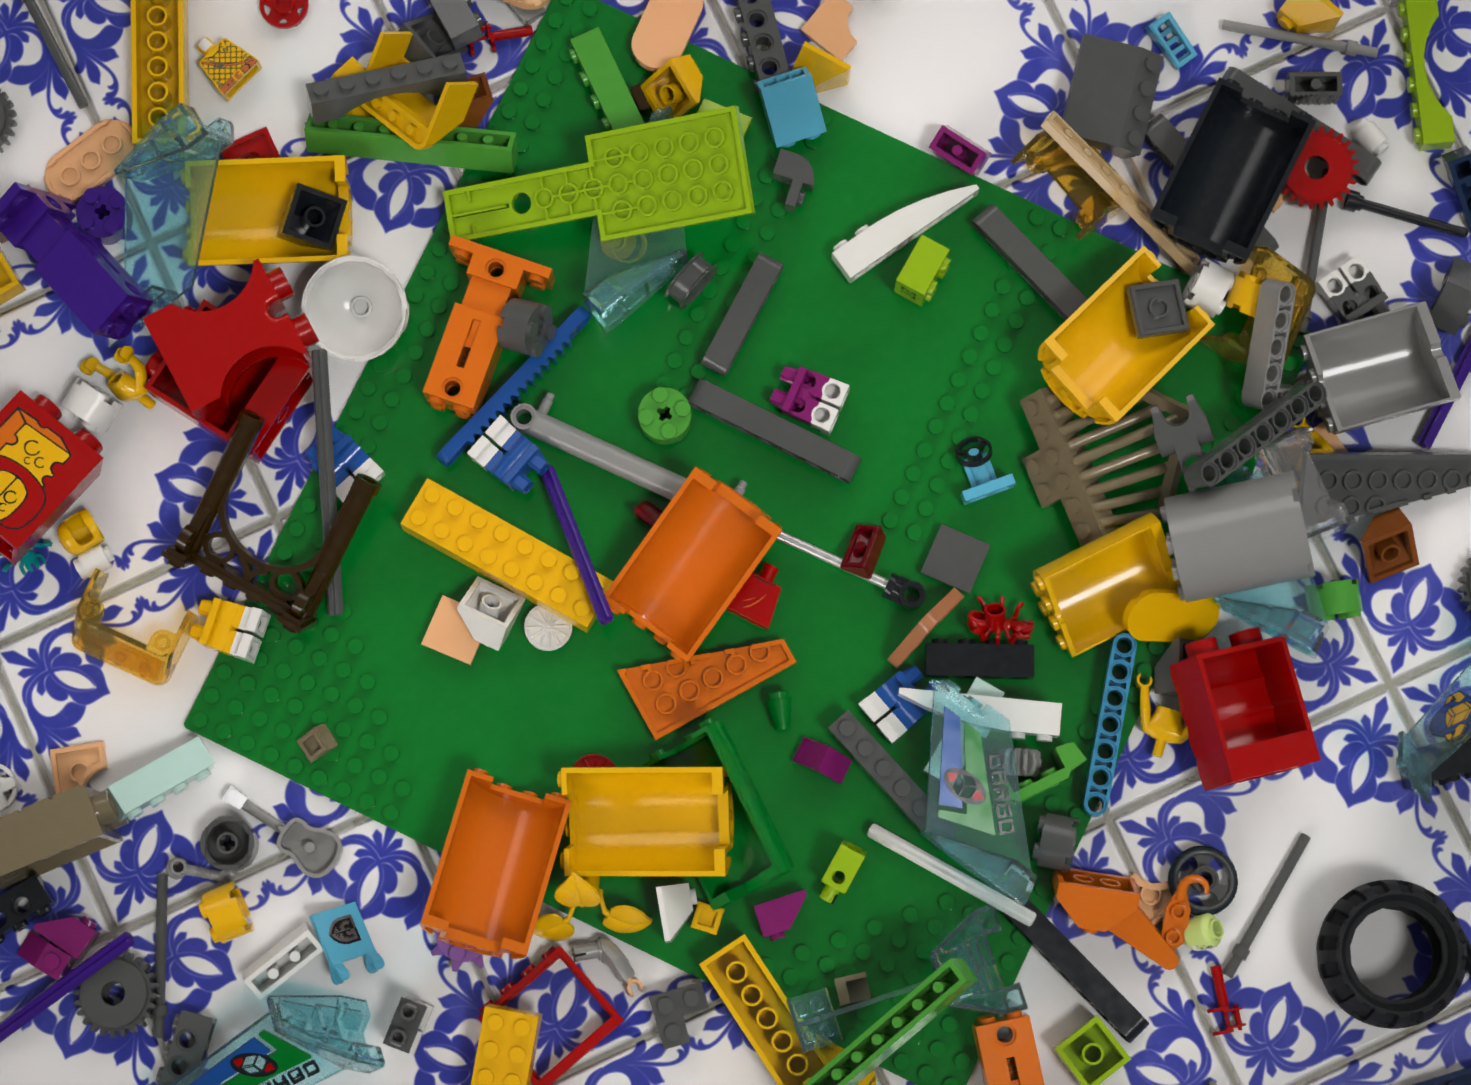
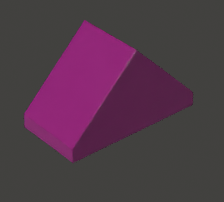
(822, 760)

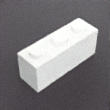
(282, 961)

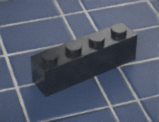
(983, 661)

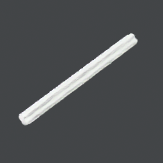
(951, 875)

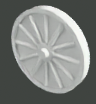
(546, 629)

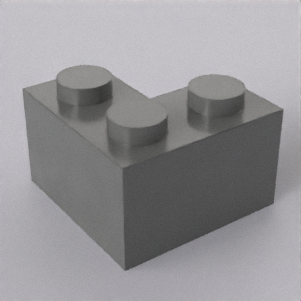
(1454, 298)
(671, 1007)

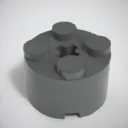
(526, 327)
(218, 833)
(1056, 842)

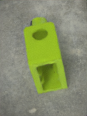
(847, 860)

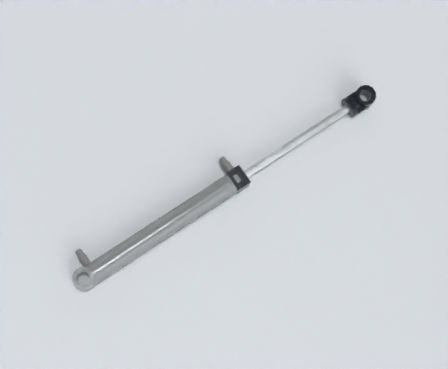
(668, 483)

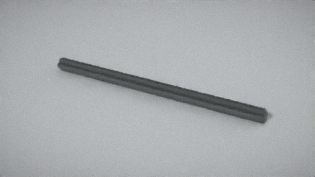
(326, 466)

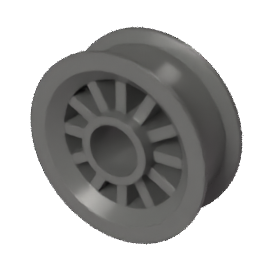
(691, 280)

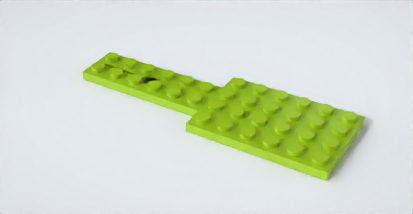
(634, 183)

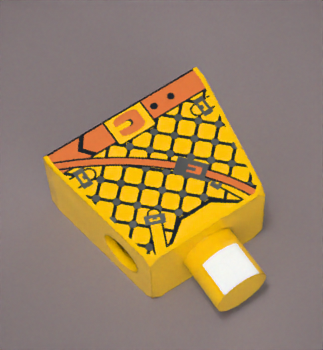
(227, 66)

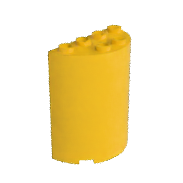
(1093, 584)

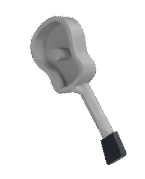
(312, 848)

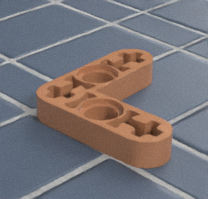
(925, 626)

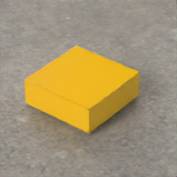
(707, 919)

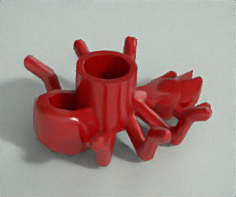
(993, 620)

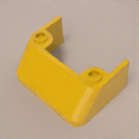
(412, 114)

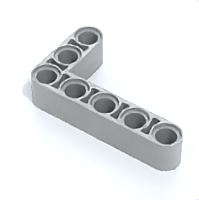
(1269, 344)

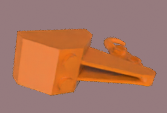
(1111, 904)

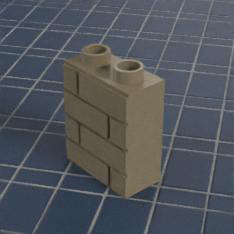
(56, 833)

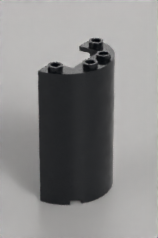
(1230, 174)

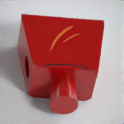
(758, 598)

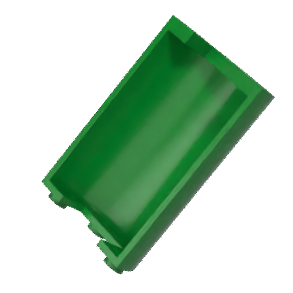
(757, 847)

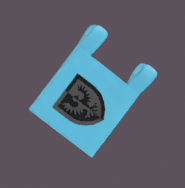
(343, 939)

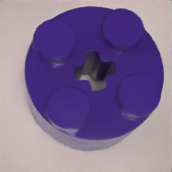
(96, 203)

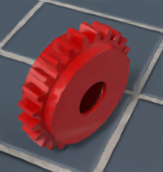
(1338, 175)

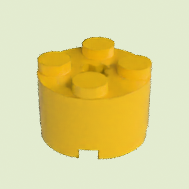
(1244, 293)
(226, 912)

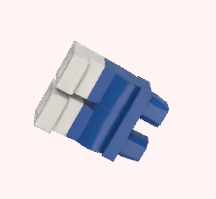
(347, 458)
(515, 463)
(886, 698)

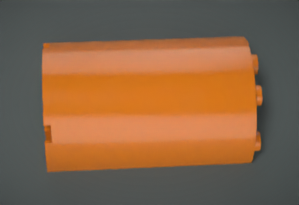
(692, 563)
(495, 867)

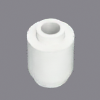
(1370, 137)
(96, 557)

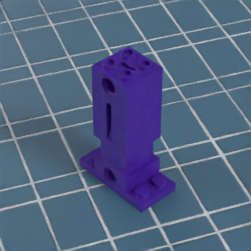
(73, 262)

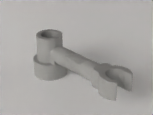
(191, 870)

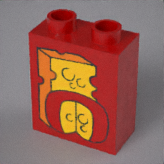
(40, 471)

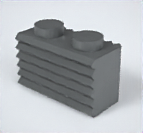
(1313, 87)

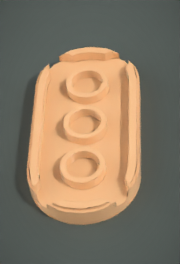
(664, 31)
(89, 159)

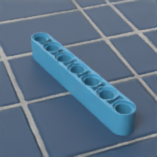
(1117, 714)

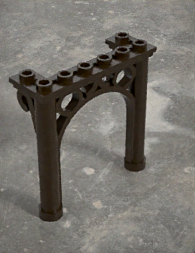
(187, 550)

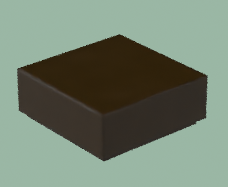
(640, 100)

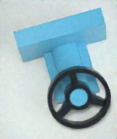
(980, 471)

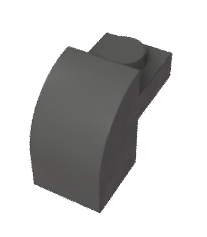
(798, 173)

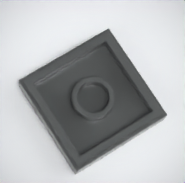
(1157, 308)
(955, 559)

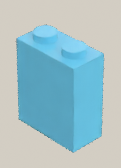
(791, 107)

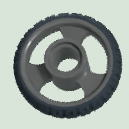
(1203, 855)

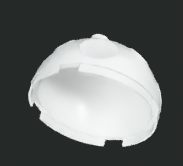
(355, 308)

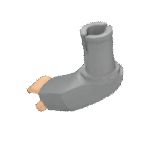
(610, 955)

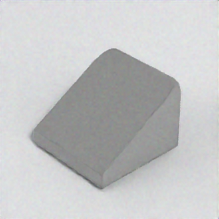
(528, 16)

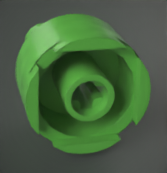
(662, 401)
(1340, 599)

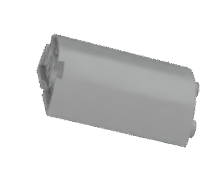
(1378, 368)
(1237, 537)

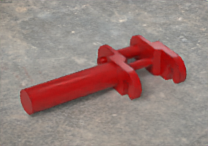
(502, 35)
(1223, 1002)

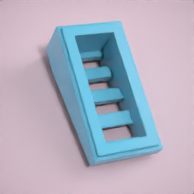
(1157, 37)

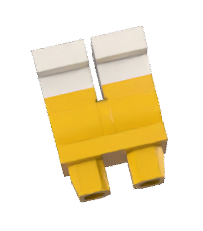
(222, 625)

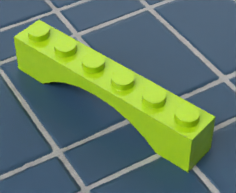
(1433, 123)

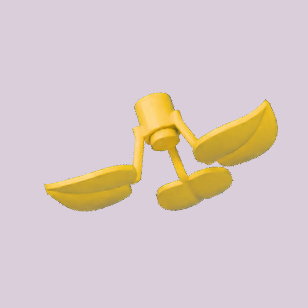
(586, 892)

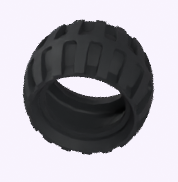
(1445, 940)

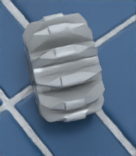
(1027, 762)

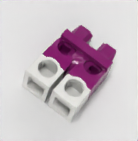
(811, 398)

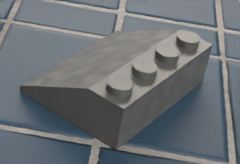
(1112, 95)

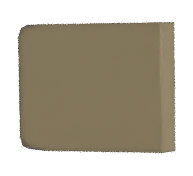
(317, 742)

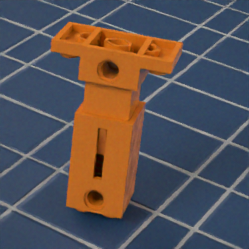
(470, 340)
(1008, 1059)

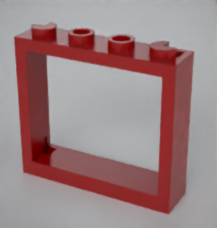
(529, 975)

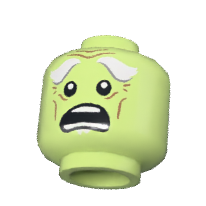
(1203, 932)

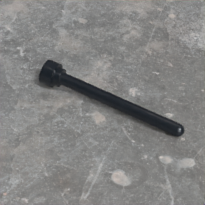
(1355, 201)

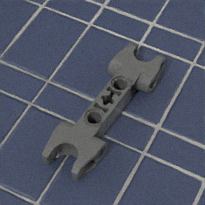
(1183, 437)

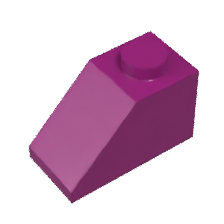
(779, 914)
(70, 934)
(46, 956)

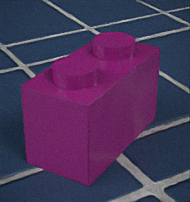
(960, 150)

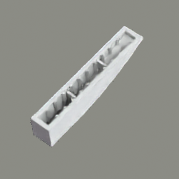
(895, 231)
(1025, 716)

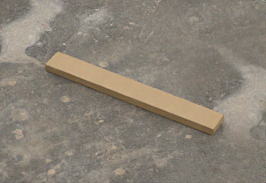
(1116, 188)

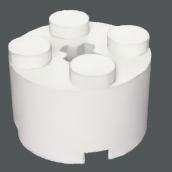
(1208, 288)
(91, 405)

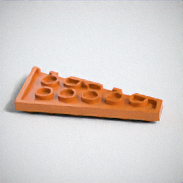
(678, 692)

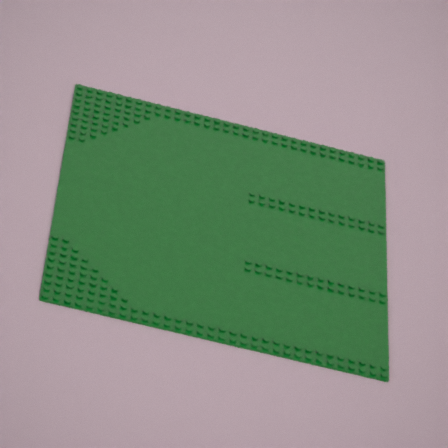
(917, 389)

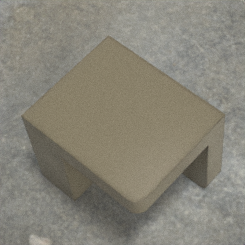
(852, 988)

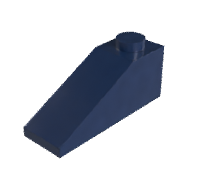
(1459, 173)

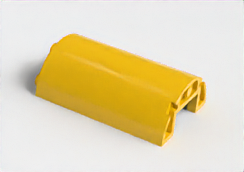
(250, 204)
(1095, 356)
(647, 821)

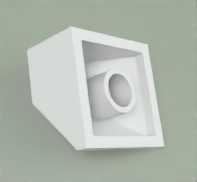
(489, 612)
(675, 907)

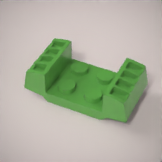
(1066, 758)

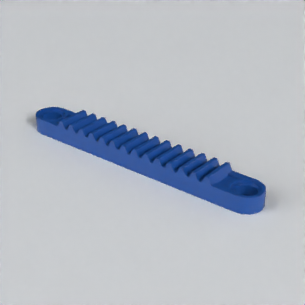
(513, 387)

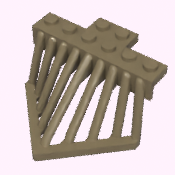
(1065, 470)

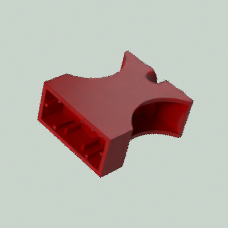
(217, 346)

